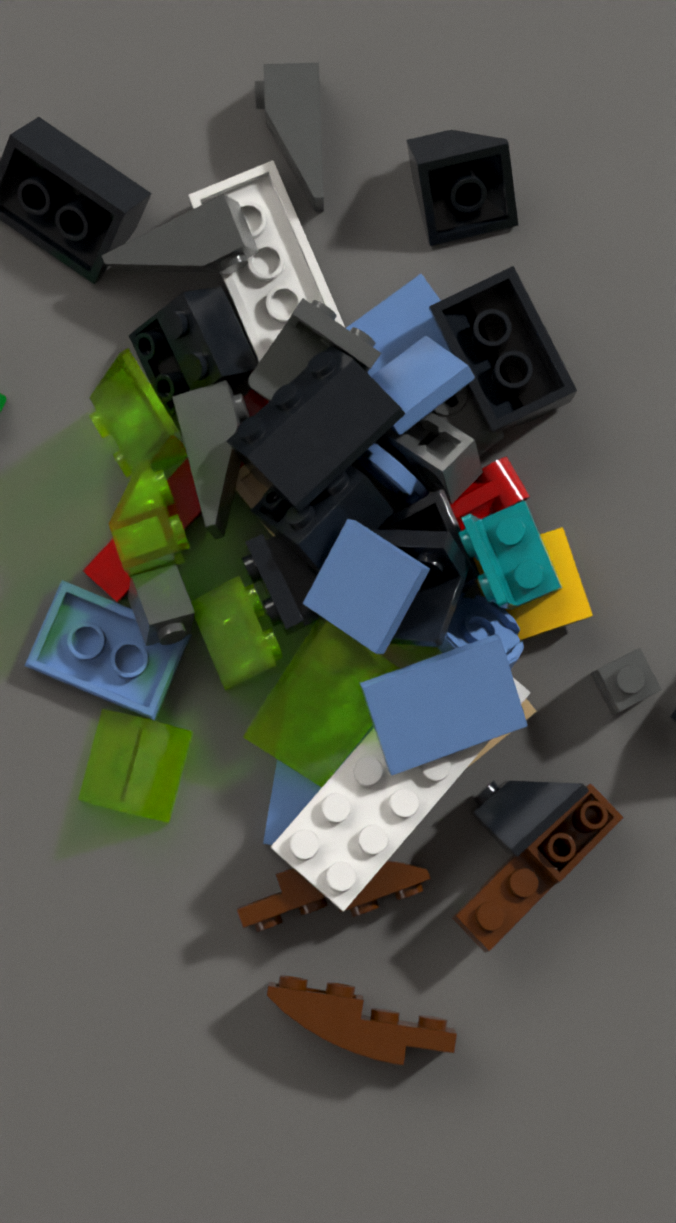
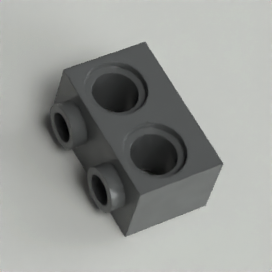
(436, 455)

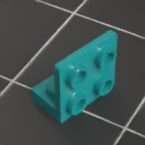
(511, 556)

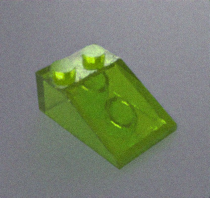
(135, 418)
(318, 704)

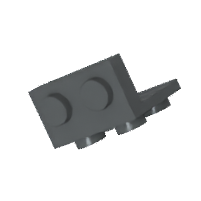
(306, 334)

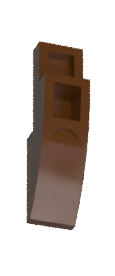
(527, 878)
(298, 893)
(338, 1018)

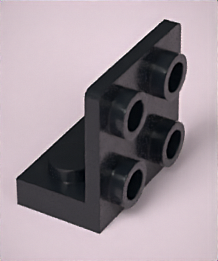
(437, 598)

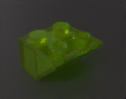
(142, 526)
(234, 635)

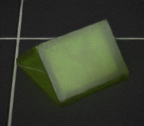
(135, 765)

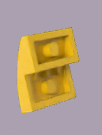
(557, 608)

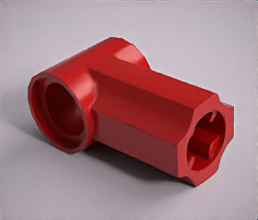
(491, 492)

